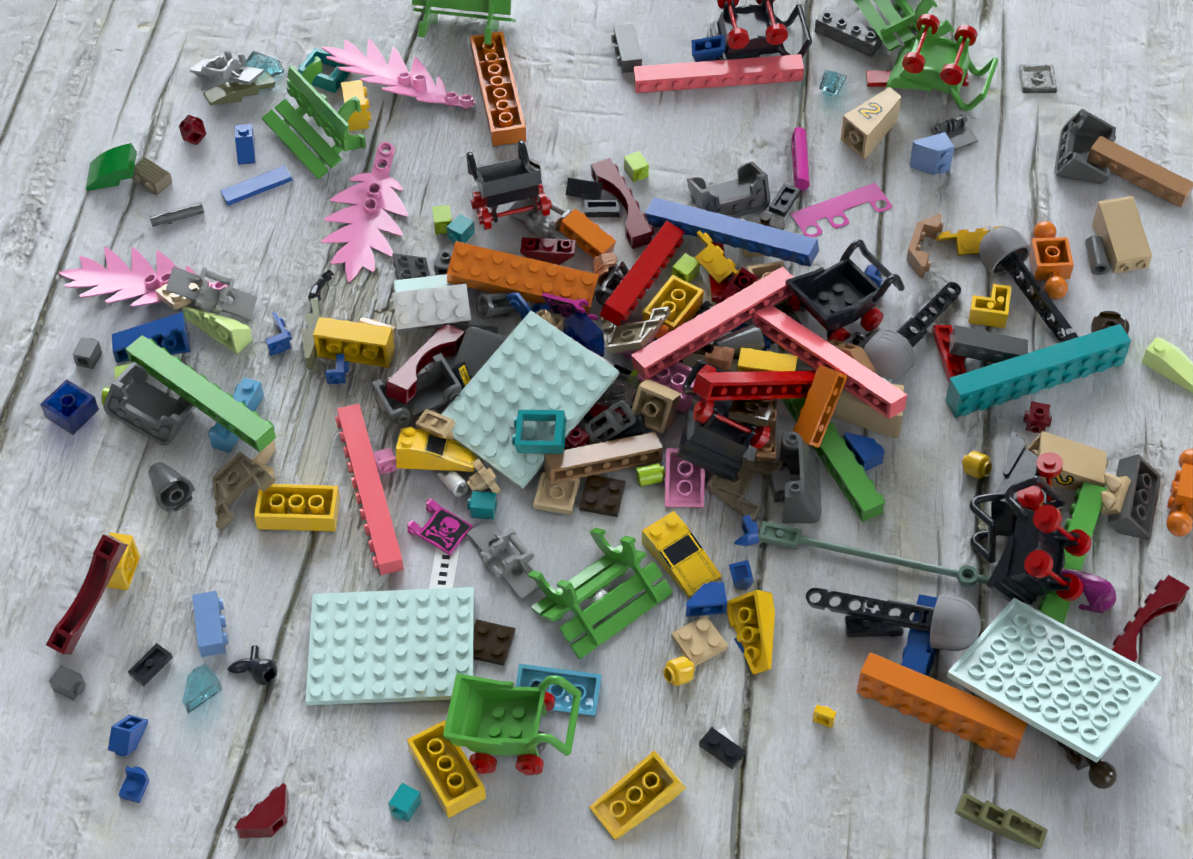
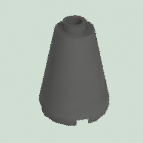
(743, 338)
(170, 487)

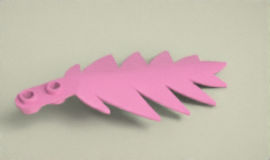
(395, 74)
(367, 215)
(120, 278)

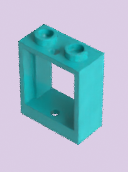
(329, 83)
(540, 447)

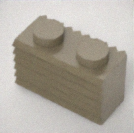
(151, 176)

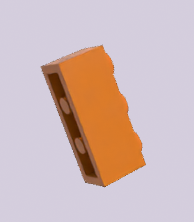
(587, 234)

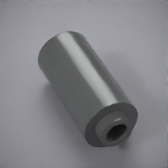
(1096, 255)

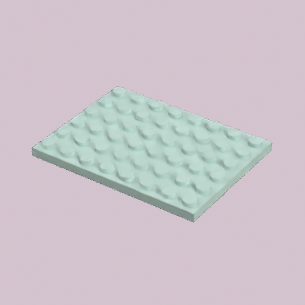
(529, 371)
(389, 645)
(1055, 679)

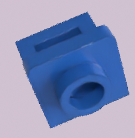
(873, 273)
(338, 375)

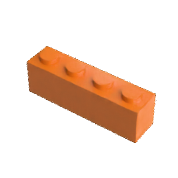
(819, 405)

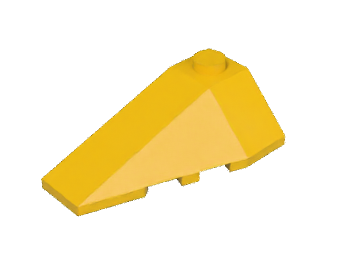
(754, 621)

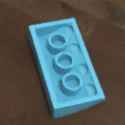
(587, 683)

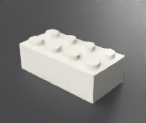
(431, 307)

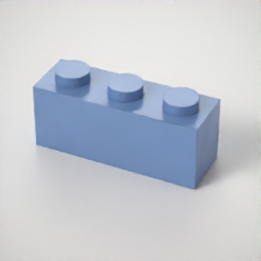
(210, 623)

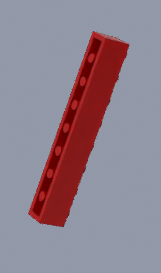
(642, 273)
(753, 385)

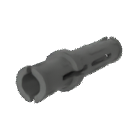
(181, 213)

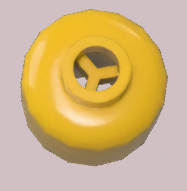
(977, 464)
(679, 671)

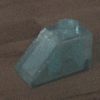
(265, 62)
(832, 82)
(200, 687)

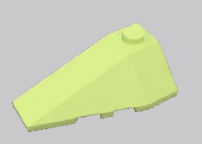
(223, 329)
(1169, 362)

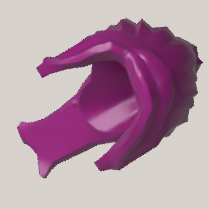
(1097, 590)

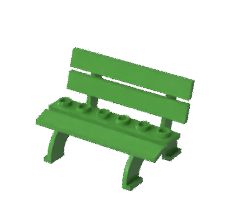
(487, 6)
(898, 24)
(325, 116)
(593, 578)

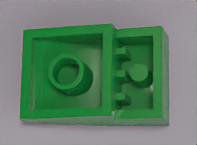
(111, 167)

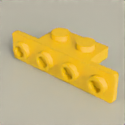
(966, 242)
(713, 260)

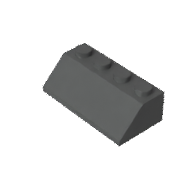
(1141, 499)

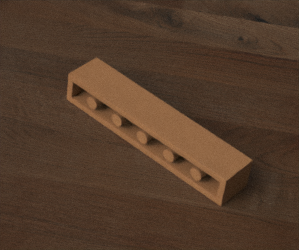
(1140, 171)
(603, 457)

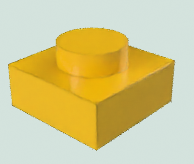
(824, 715)

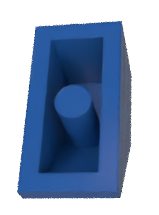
(708, 48)
(245, 144)
(866, 450)
(708, 600)
(126, 735)

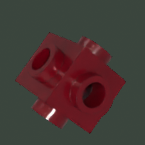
(192, 129)
(1037, 417)
(577, 438)

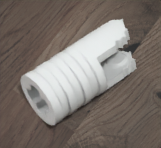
(454, 483)

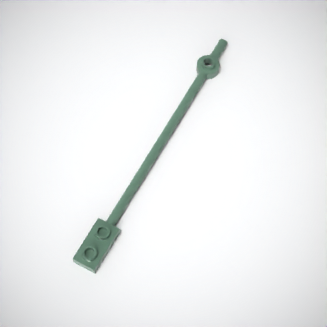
(791, 537)

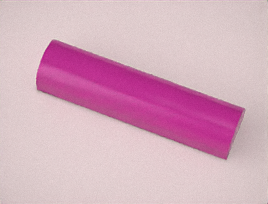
(800, 158)

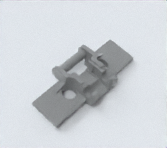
(228, 69)
(539, 225)
(211, 298)
(499, 559)

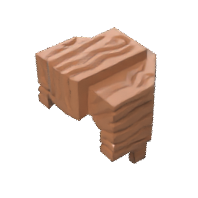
(603, 265)
(720, 357)

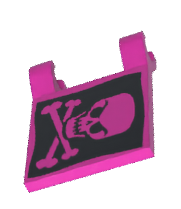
(566, 306)
(443, 528)

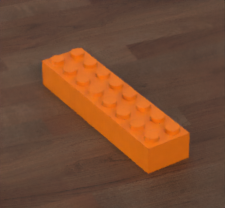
(498, 90)
(510, 273)
(941, 705)

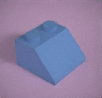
(932, 154)

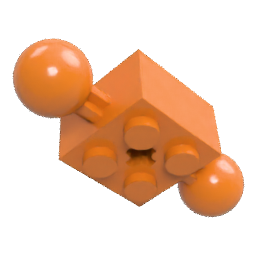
(1051, 259)
(1181, 499)

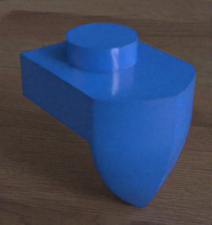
(750, 532)
(741, 575)

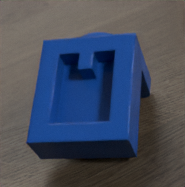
(134, 784)

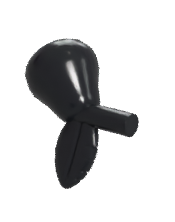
(262, 670)

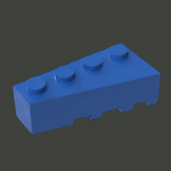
(166, 332)
(918, 652)

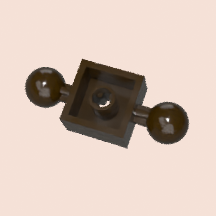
(1100, 774)

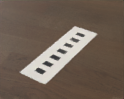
(444, 569)

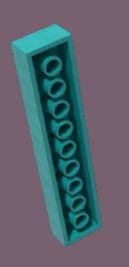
(1037, 370)

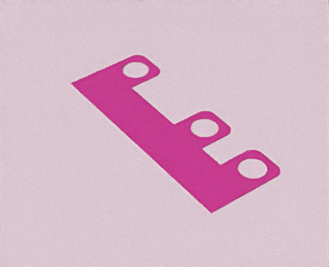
(836, 206)

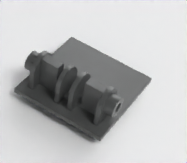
(956, 131)
(410, 266)

